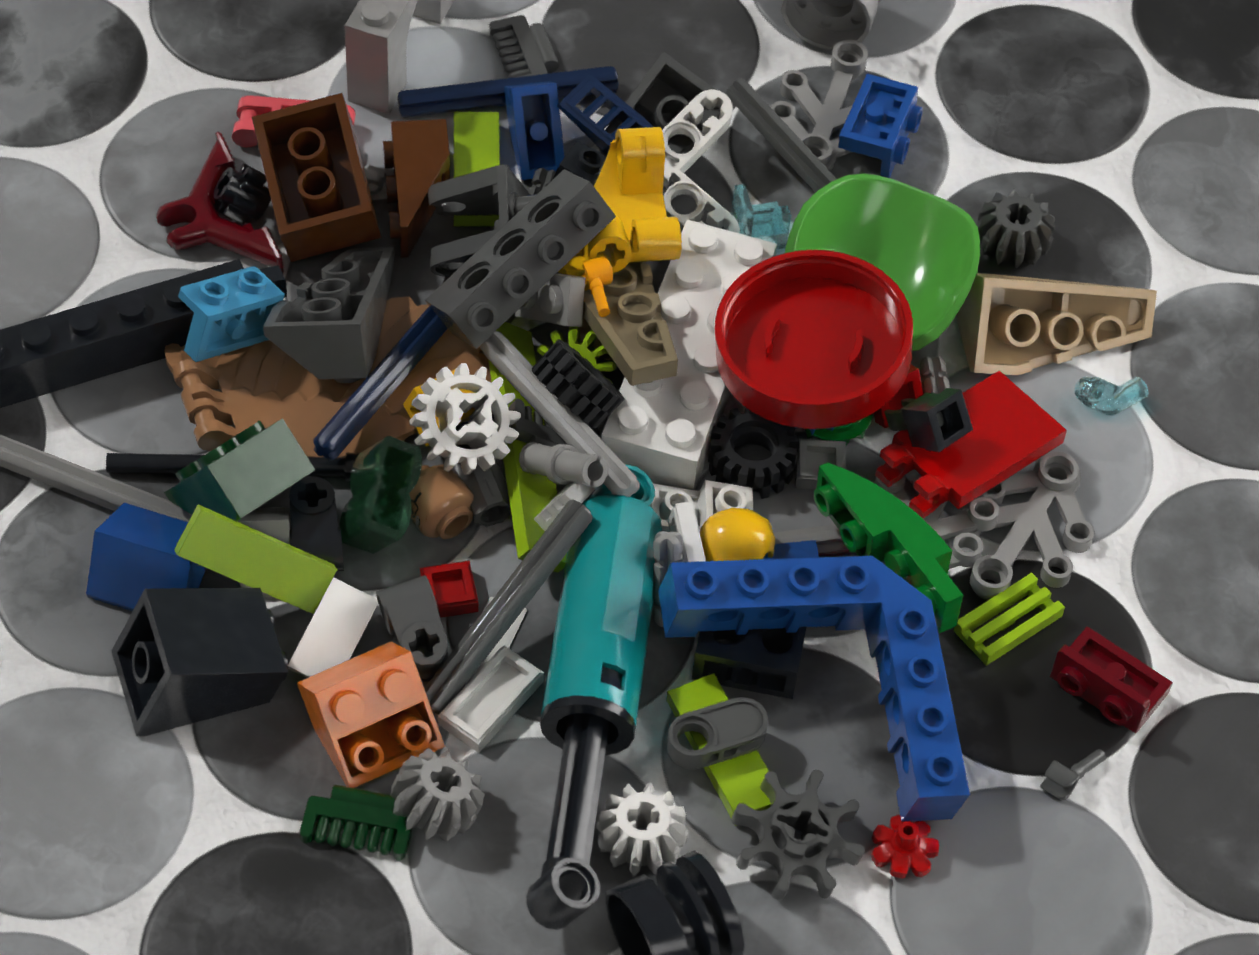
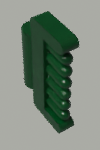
(358, 810)

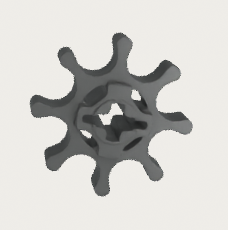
(818, 838)

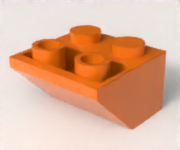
(371, 713)

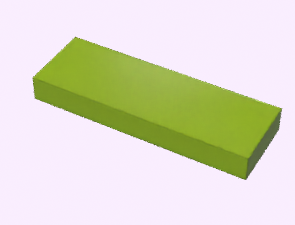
(474, 150)
(255, 559)
(733, 779)

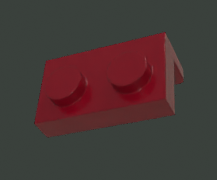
(1110, 679)

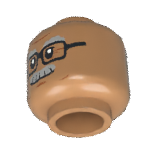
(441, 503)

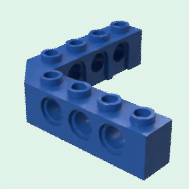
(850, 596)

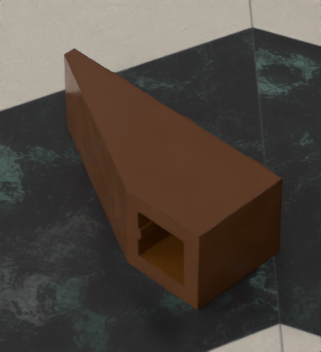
(419, 160)

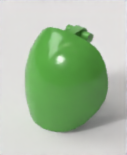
(904, 232)

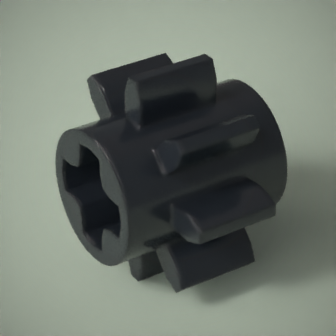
(242, 193)

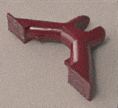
(205, 222)

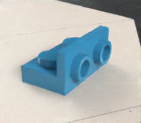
(228, 312)

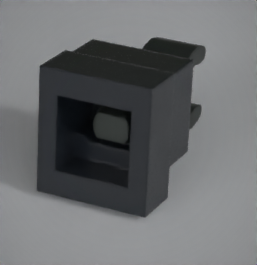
(932, 419)

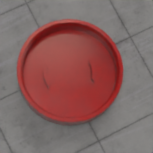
(814, 339)

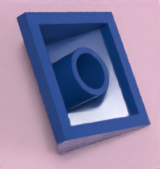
(137, 553)

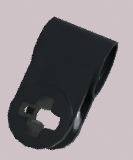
(315, 520)

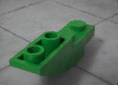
(885, 527)

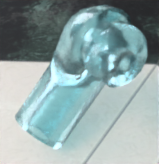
(1108, 397)

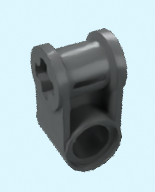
(414, 622)

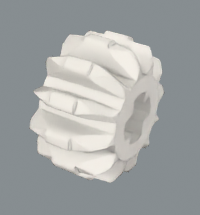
(642, 847)

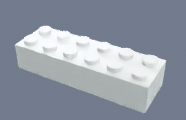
(670, 421)

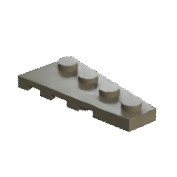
(635, 327)

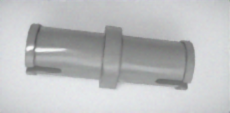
(563, 464)

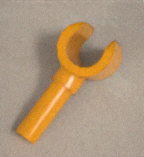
(597, 275)

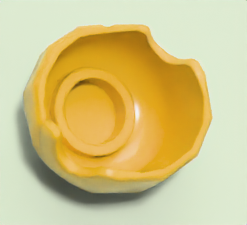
(737, 536)

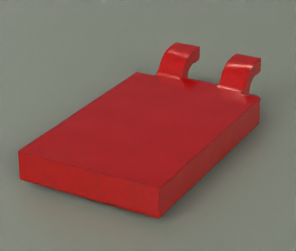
(1005, 438)

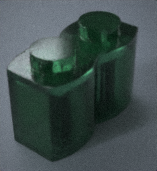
(380, 494)

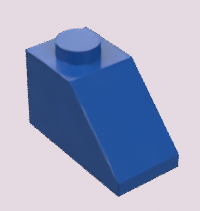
(534, 127)

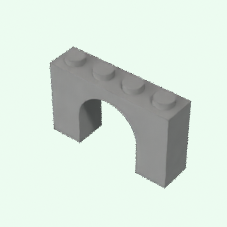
(377, 48)

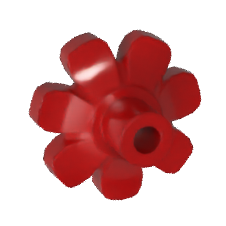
(904, 847)

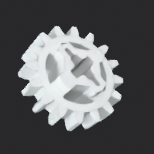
(448, 403)

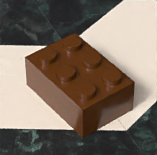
(316, 177)

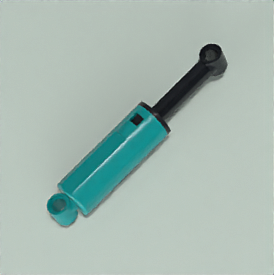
(594, 684)

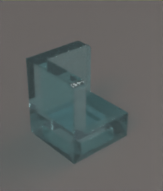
(763, 220)

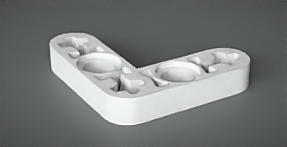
(678, 164)

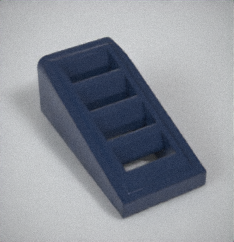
(606, 97)

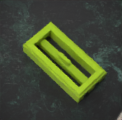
(1037, 597)

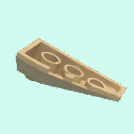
(1035, 322)

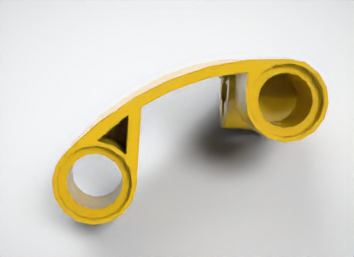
(634, 192)

